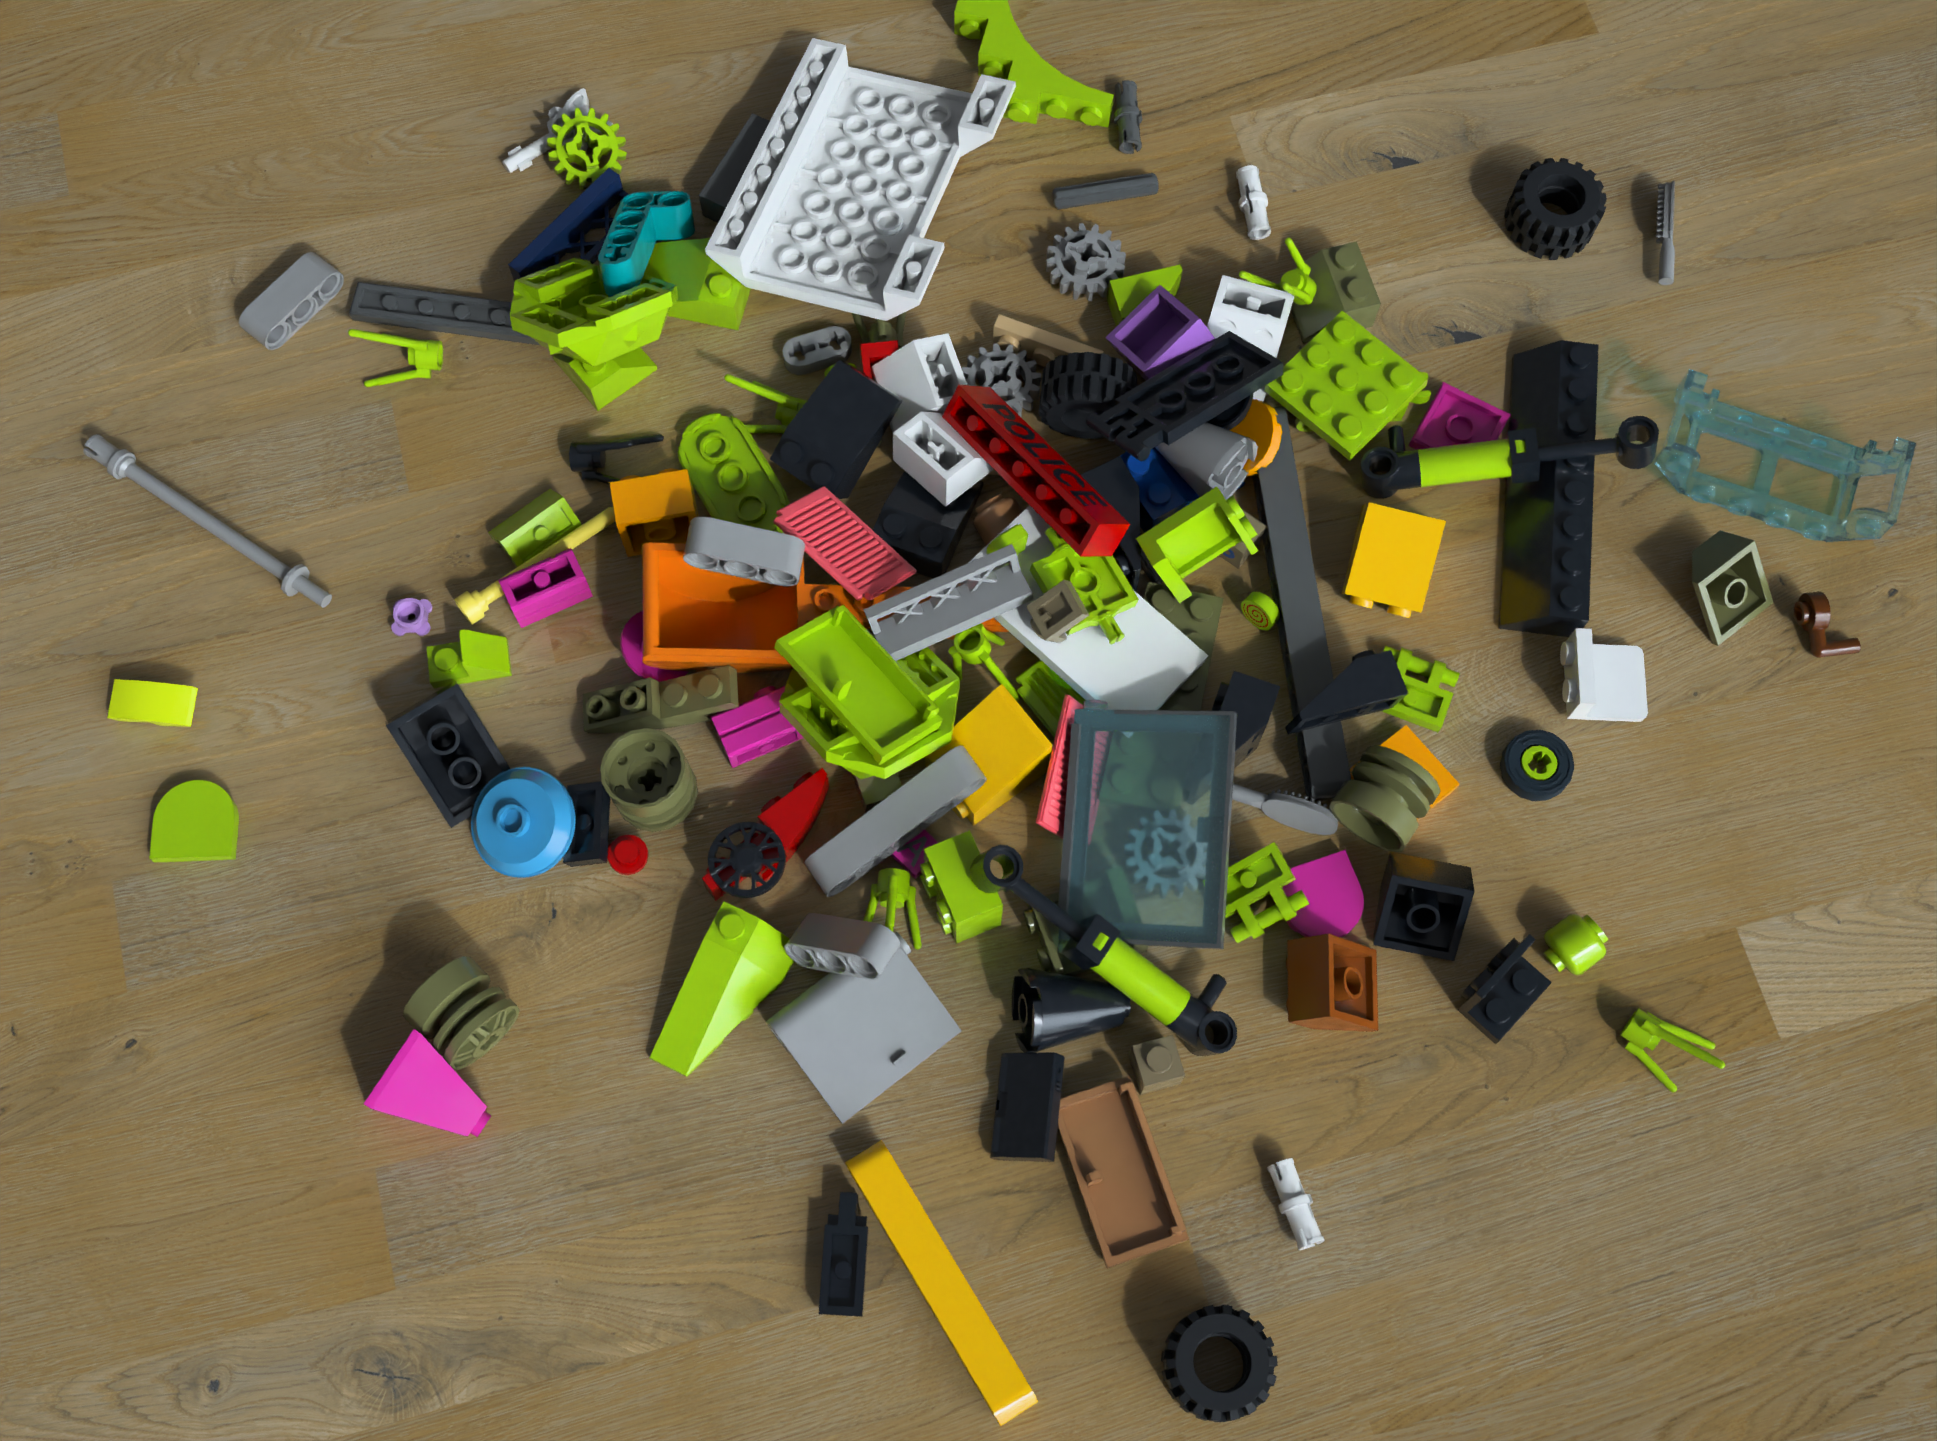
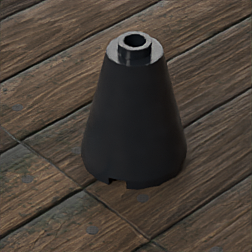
(1063, 1008)

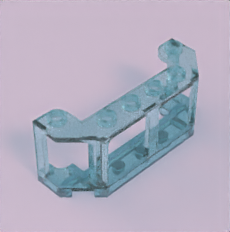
(1774, 442)

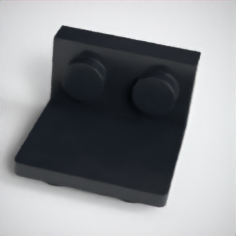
(1503, 995)

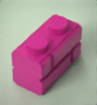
(545, 588)
(754, 727)

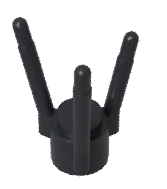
(590, 456)

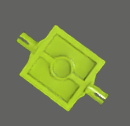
(1096, 581)

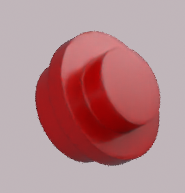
(628, 854)

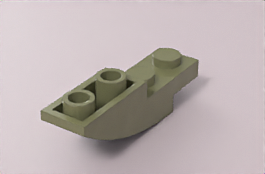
(662, 703)

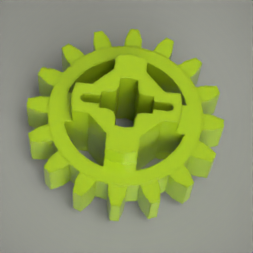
(572, 151)

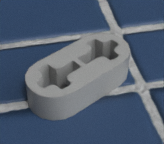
(817, 350)

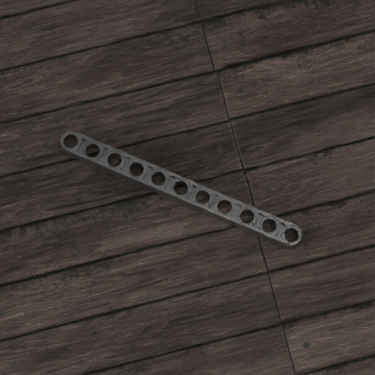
(1301, 619)

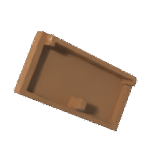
(1119, 1172)

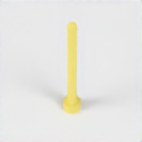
(476, 603)

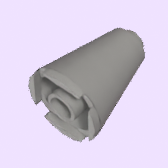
(1210, 458)

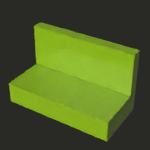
(535, 527)

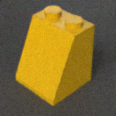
(1392, 559)
(1004, 747)

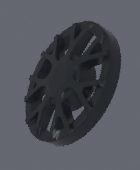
(746, 859)

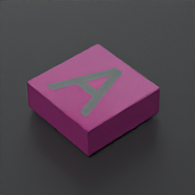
(912, 853)

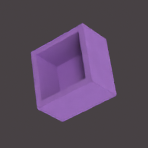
(1158, 334)

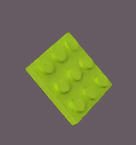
(1346, 385)

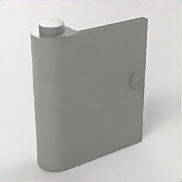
(863, 1033)

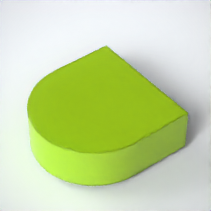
(1015, 535)

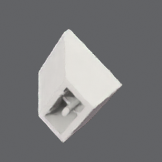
(920, 375)
(938, 456)

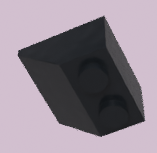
(1423, 906)

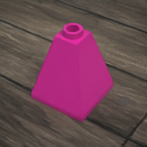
(427, 1091)

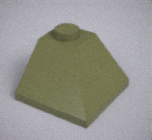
(1729, 583)

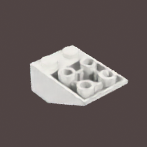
(1251, 313)

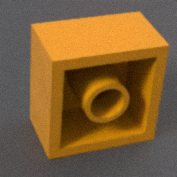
(653, 508)

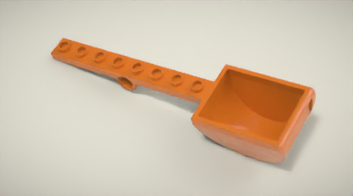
(717, 620)

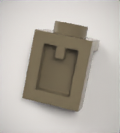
(1057, 612)

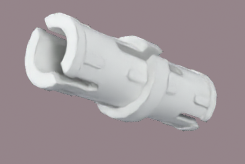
(1253, 202)
(1295, 1204)

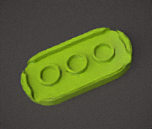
(731, 472)

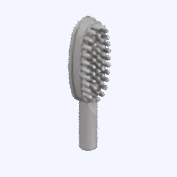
(1664, 230)
(1290, 810)

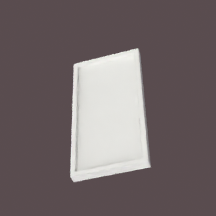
(1128, 675)

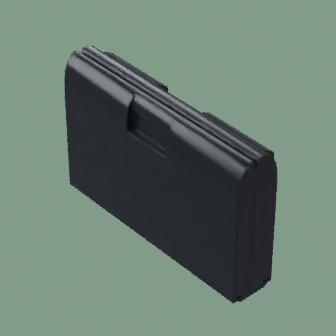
(1027, 1107)

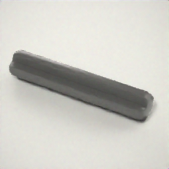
(1105, 191)

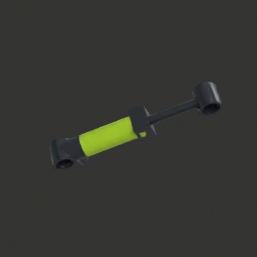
(1510, 457)
(1097, 946)

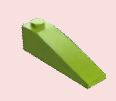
(730, 976)

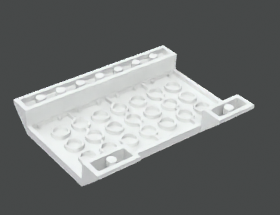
(851, 185)

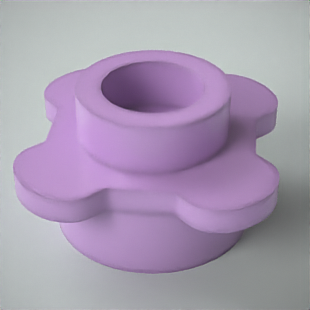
(410, 606)

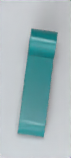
(634, 232)

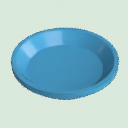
(523, 822)

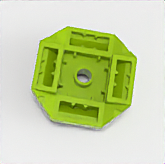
(575, 317)
(837, 743)

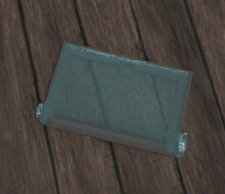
(1149, 823)

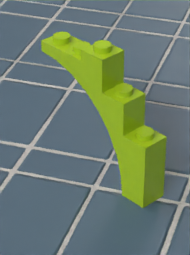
(1038, 84)

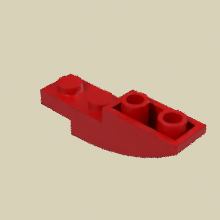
(789, 818)

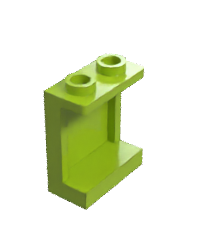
(1195, 538)

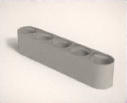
(895, 821)

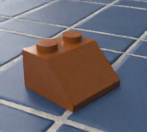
(1332, 984)

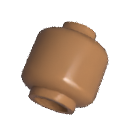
(995, 516)

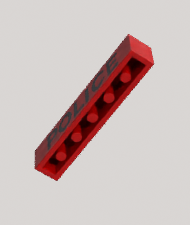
(1036, 471)

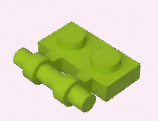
(1426, 702)
(1252, 880)

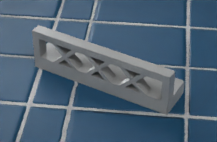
(950, 607)

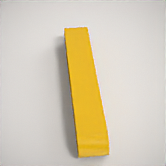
(941, 1283)

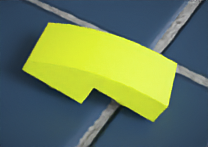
(152, 702)

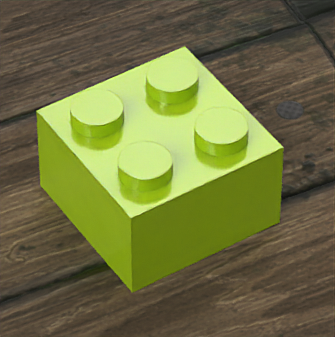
(960, 904)

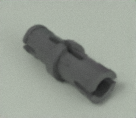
(1128, 117)

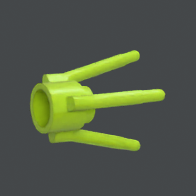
(1294, 281)
(424, 354)
(786, 409)
(975, 649)
(893, 891)
(1647, 1031)

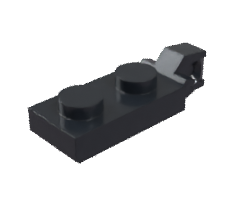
(844, 1260)

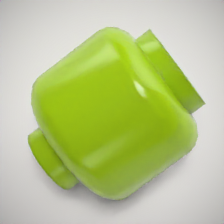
(1575, 944)

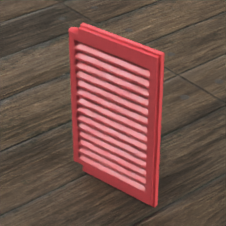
(843, 544)
(1053, 799)

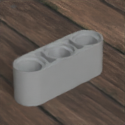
(291, 301)
(744, 551)
(842, 946)

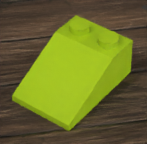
(703, 287)

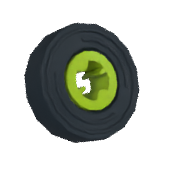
(1529, 783)

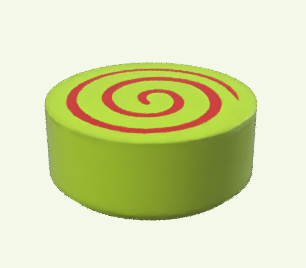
(1260, 610)

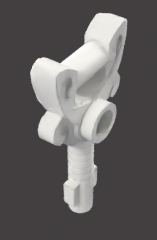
(521, 158)

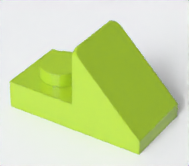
(471, 659)

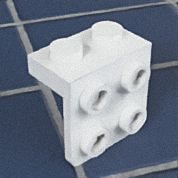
(1603, 680)

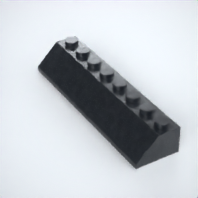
(1551, 518)

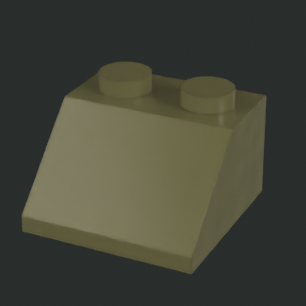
(1341, 286)

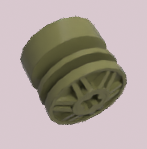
(635, 765)
(1385, 798)
(461, 1012)

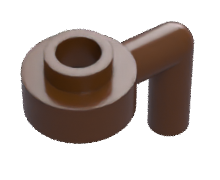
(1814, 616)

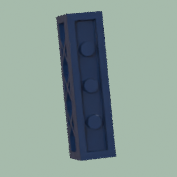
(572, 226)

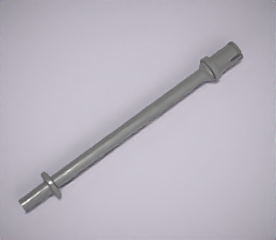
(123, 464)

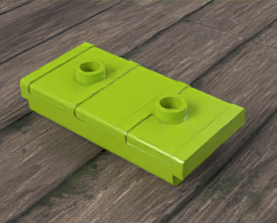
(860, 683)

